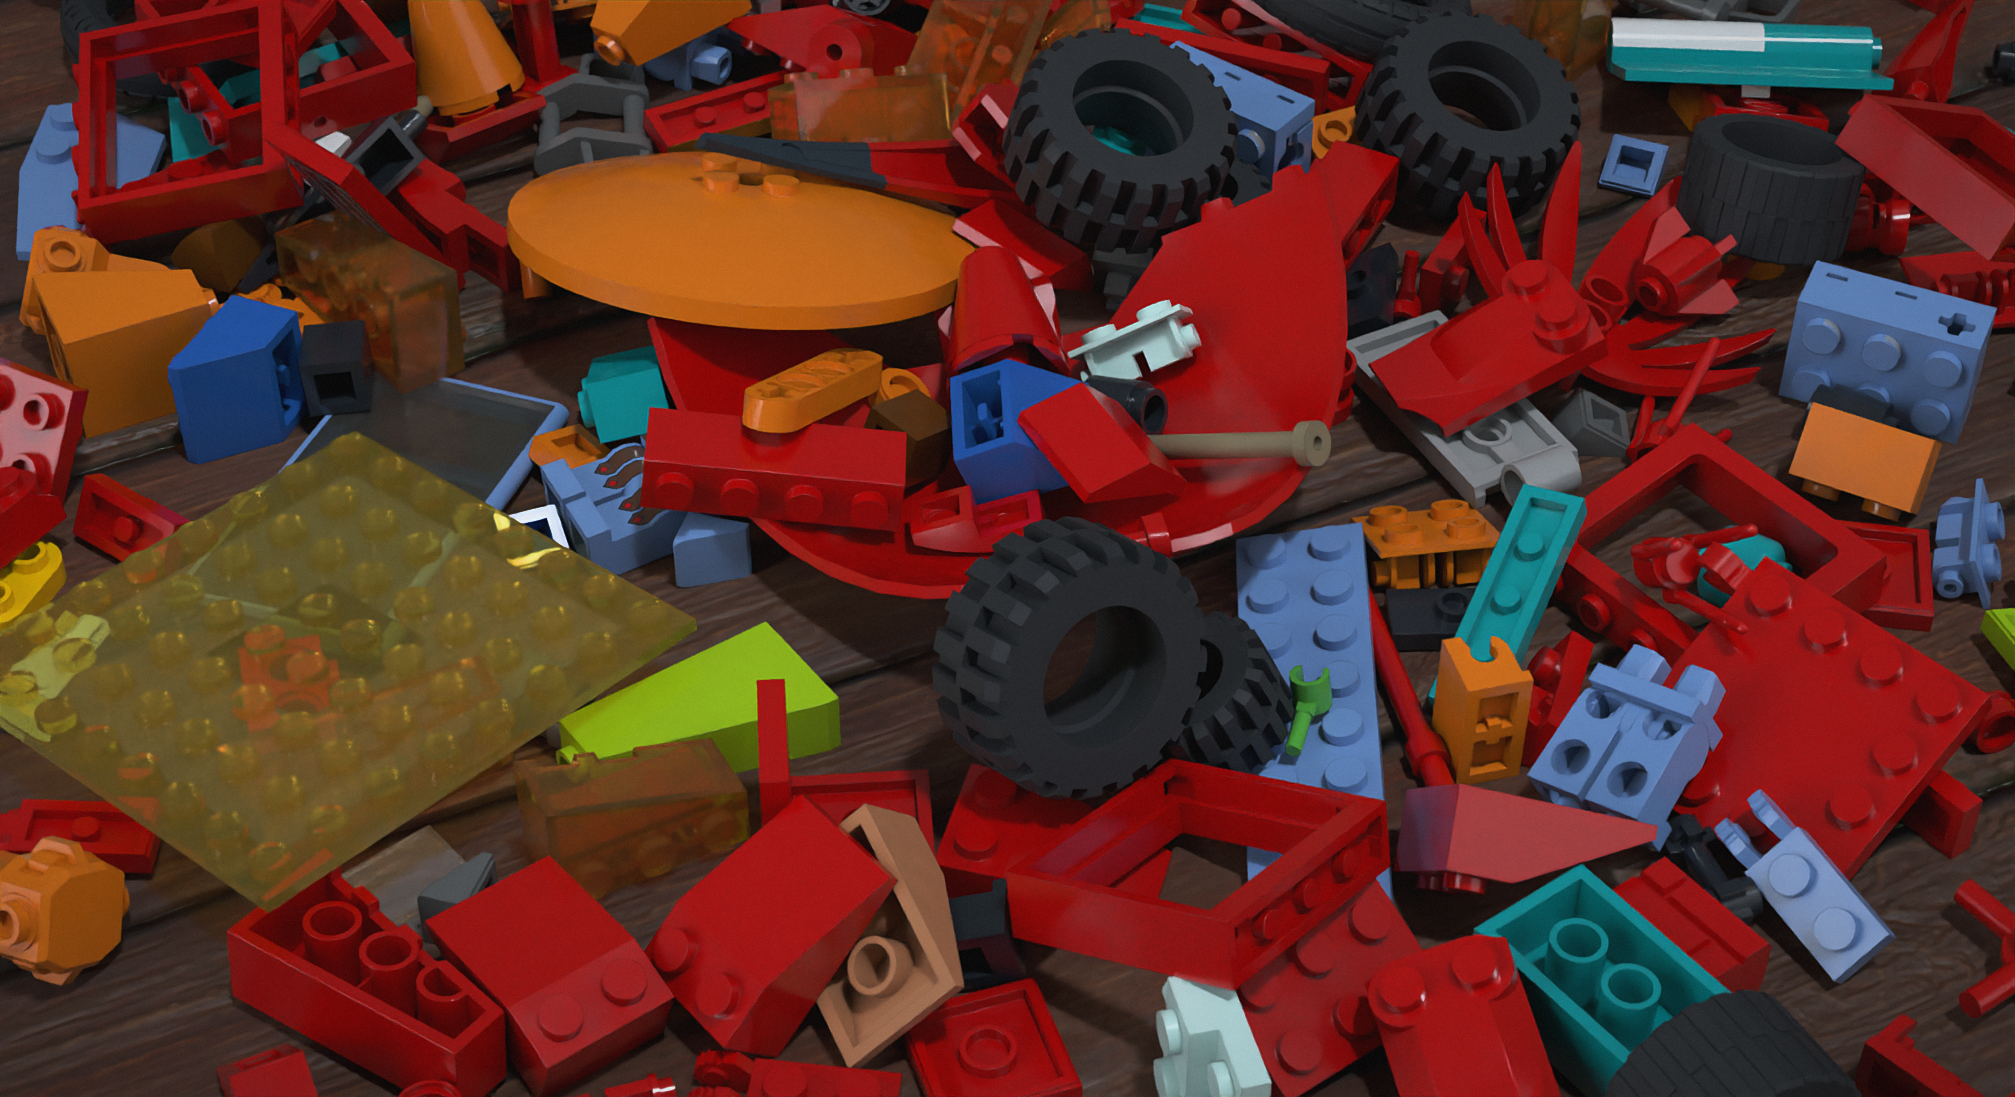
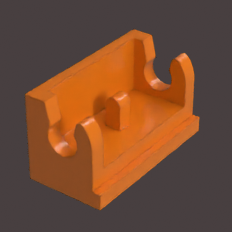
(1481, 711)

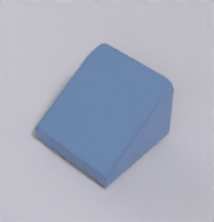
(1634, 166)
(711, 550)

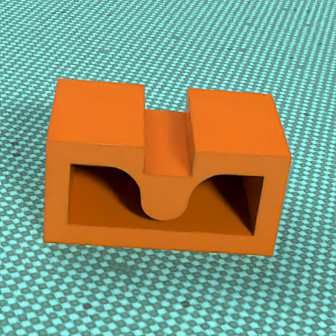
(1864, 459)

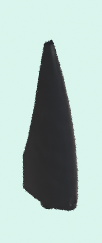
(380, 153)

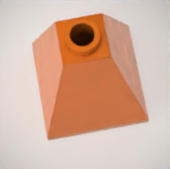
(649, 28)

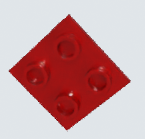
(1967, 277)

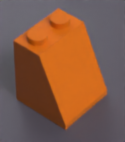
(120, 336)

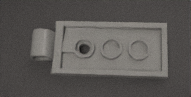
(1518, 439)

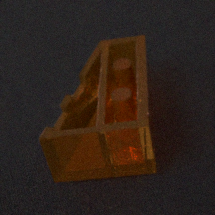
(862, 106)

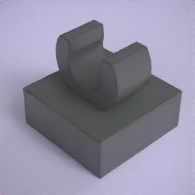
(1118, 273)

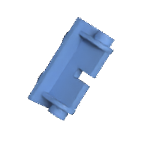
(1966, 545)

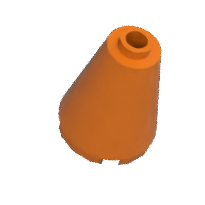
(460, 55)

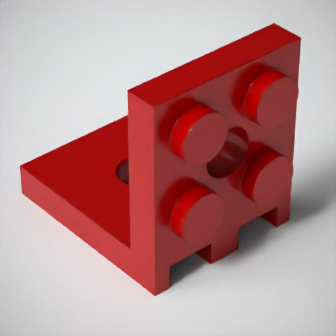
(836, 793)

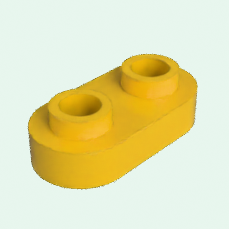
(30, 581)

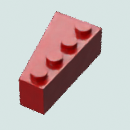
(367, 989)

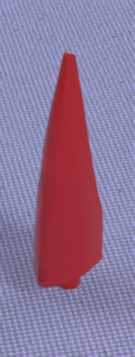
(1927, 61)

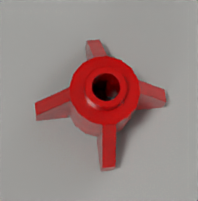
(1680, 272)

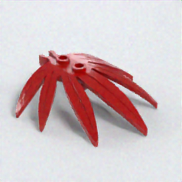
(1608, 287)

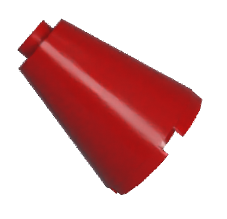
(999, 317)

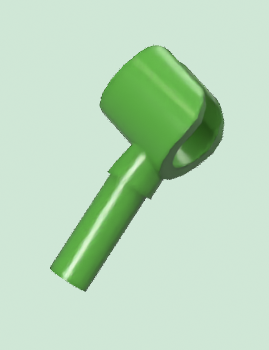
(1308, 700)

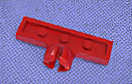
(1293, 71)

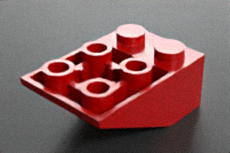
(789, 33)

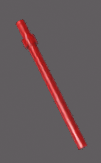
(1424, 748)

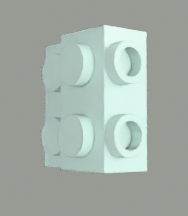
(1206, 1045)

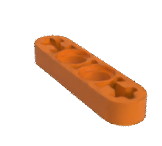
(811, 390)

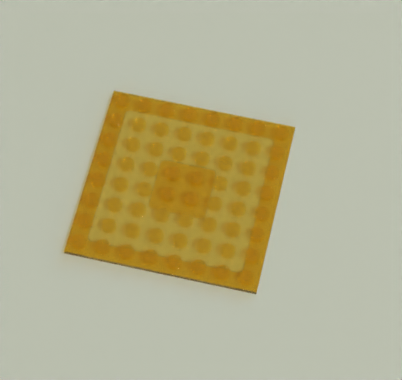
(318, 663)

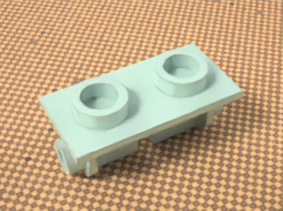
(1156, 333)

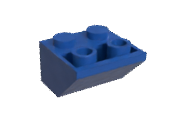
(239, 381)
(988, 441)

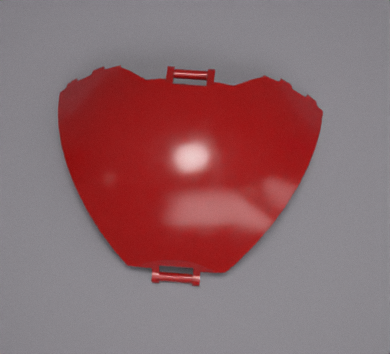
(1271, 354)

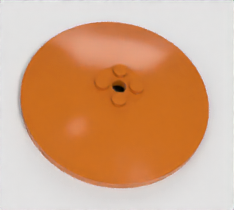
(737, 242)

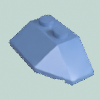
(50, 177)

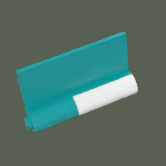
(1745, 54)

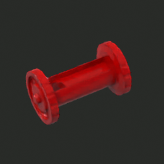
(537, 44)

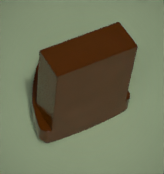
(222, 251)

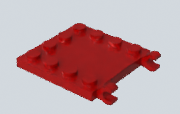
(1818, 714)

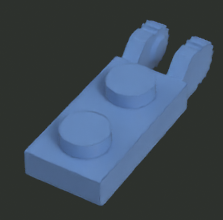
(1809, 892)

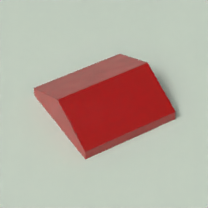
(469, 131)
(1035, 246)
(1098, 447)

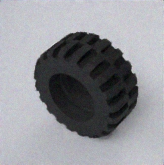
(1489, 75)
(1136, 89)
(1012, 622)

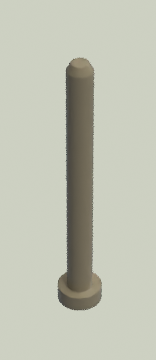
(1307, 443)

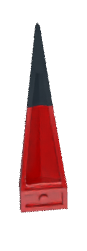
(914, 168)

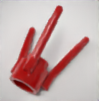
(1650, 435)
(1673, 566)

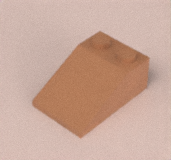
(907, 952)

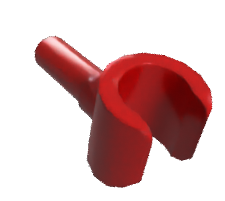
(1406, 302)

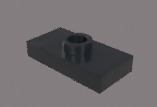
(1371, 291)
(1425, 616)

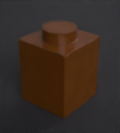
(927, 429)

